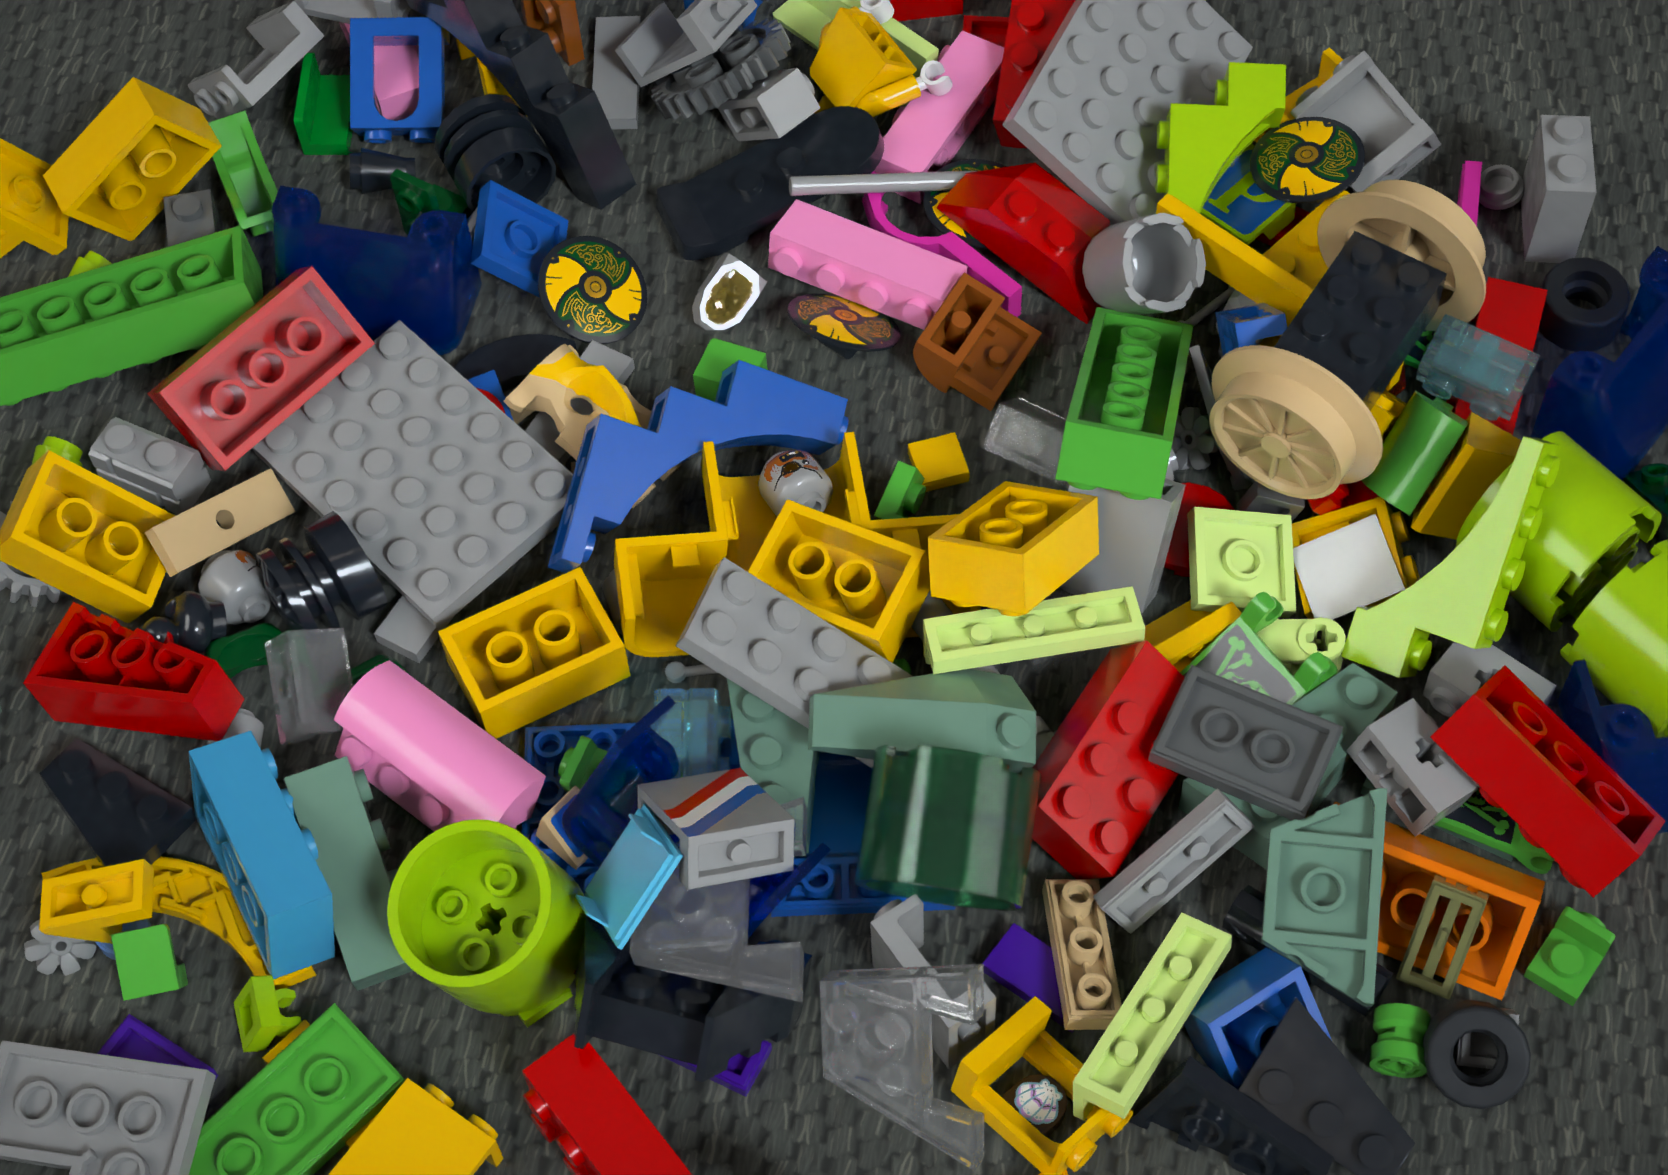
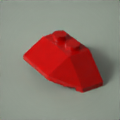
(1032, 227)

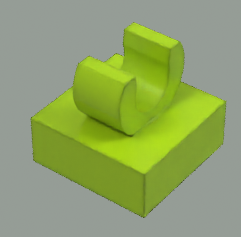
(260, 1015)

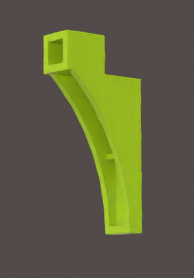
(1208, 138)
(1470, 587)

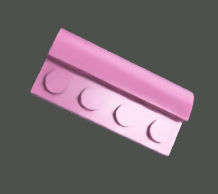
(431, 754)

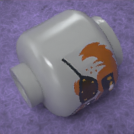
(795, 477)
(238, 583)

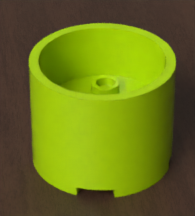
(1583, 536)
(1627, 639)
(450, 908)

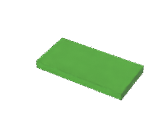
(299, 1104)

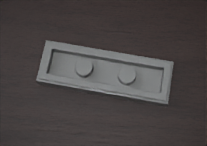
(611, 79)
(1173, 861)

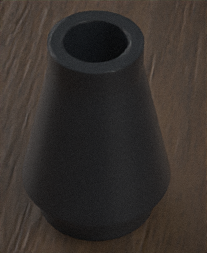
(372, 170)

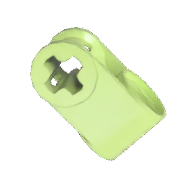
(1296, 640)

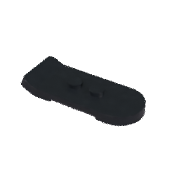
(752, 188)

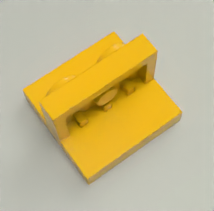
(28, 204)

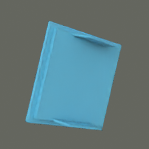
(631, 876)

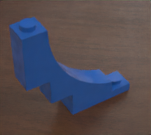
(624, 460)

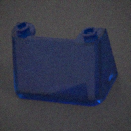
(380, 275)
(1623, 404)

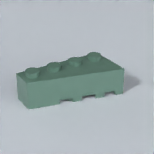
(1348, 699)
(774, 750)
(350, 849)

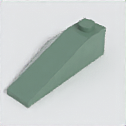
(944, 710)

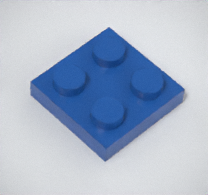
(514, 236)

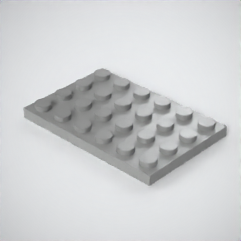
(1108, 84)
(420, 473)

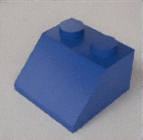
(1244, 1009)

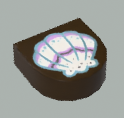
(1039, 1101)

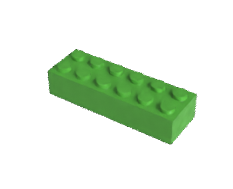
(125, 314)
(1125, 405)

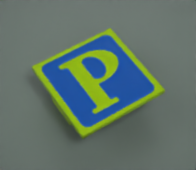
(1243, 207)

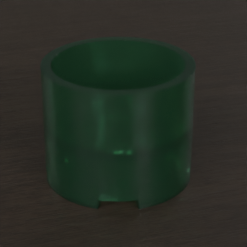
(948, 828)

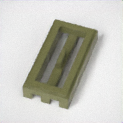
(1457, 895)

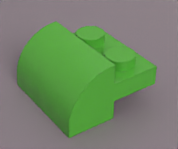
(1415, 451)

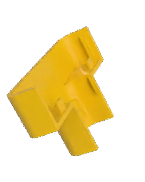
(666, 574)

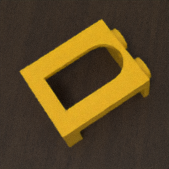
(1026, 1037)

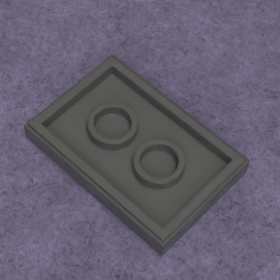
(1246, 744)

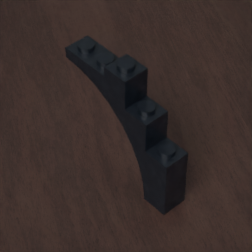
(532, 73)

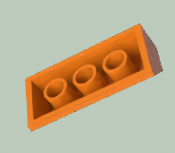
(1503, 927)

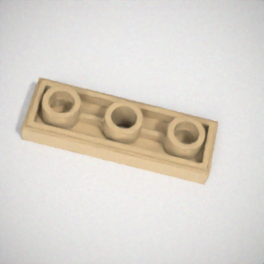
(239, 510)
(1081, 954)

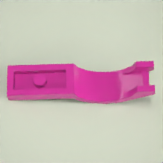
(951, 247)

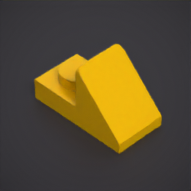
(97, 901)

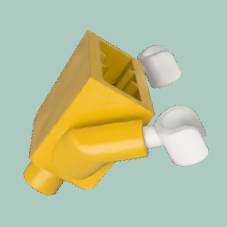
(865, 66)

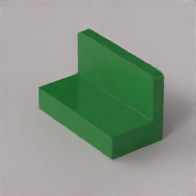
(322, 111)

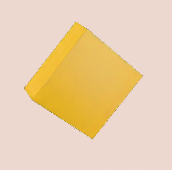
(939, 461)

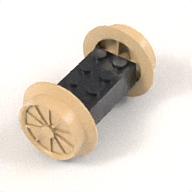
(1303, 408)

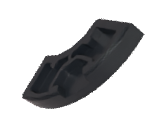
(511, 357)

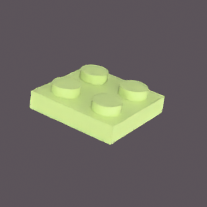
(1238, 557)

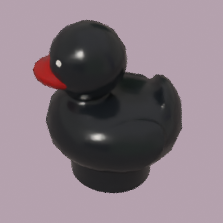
(193, 622)

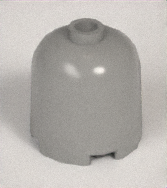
(1144, 265)

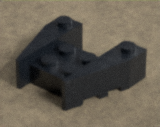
(672, 1012)

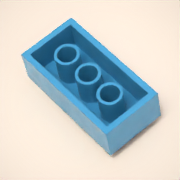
(263, 853)

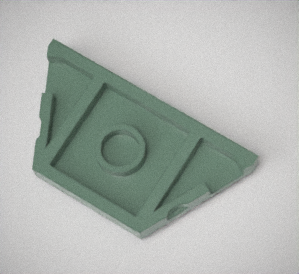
(1328, 893)

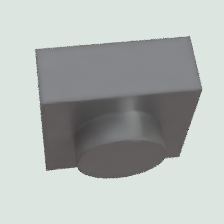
(1265, 500)

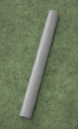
(874, 183)

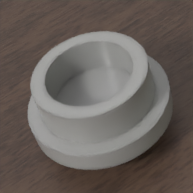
(1500, 187)

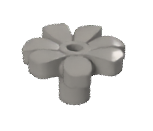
(1193, 440)
(56, 950)

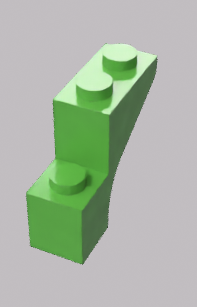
(244, 173)

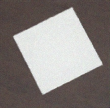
(1347, 569)

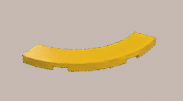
(204, 899)

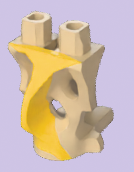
(567, 377)

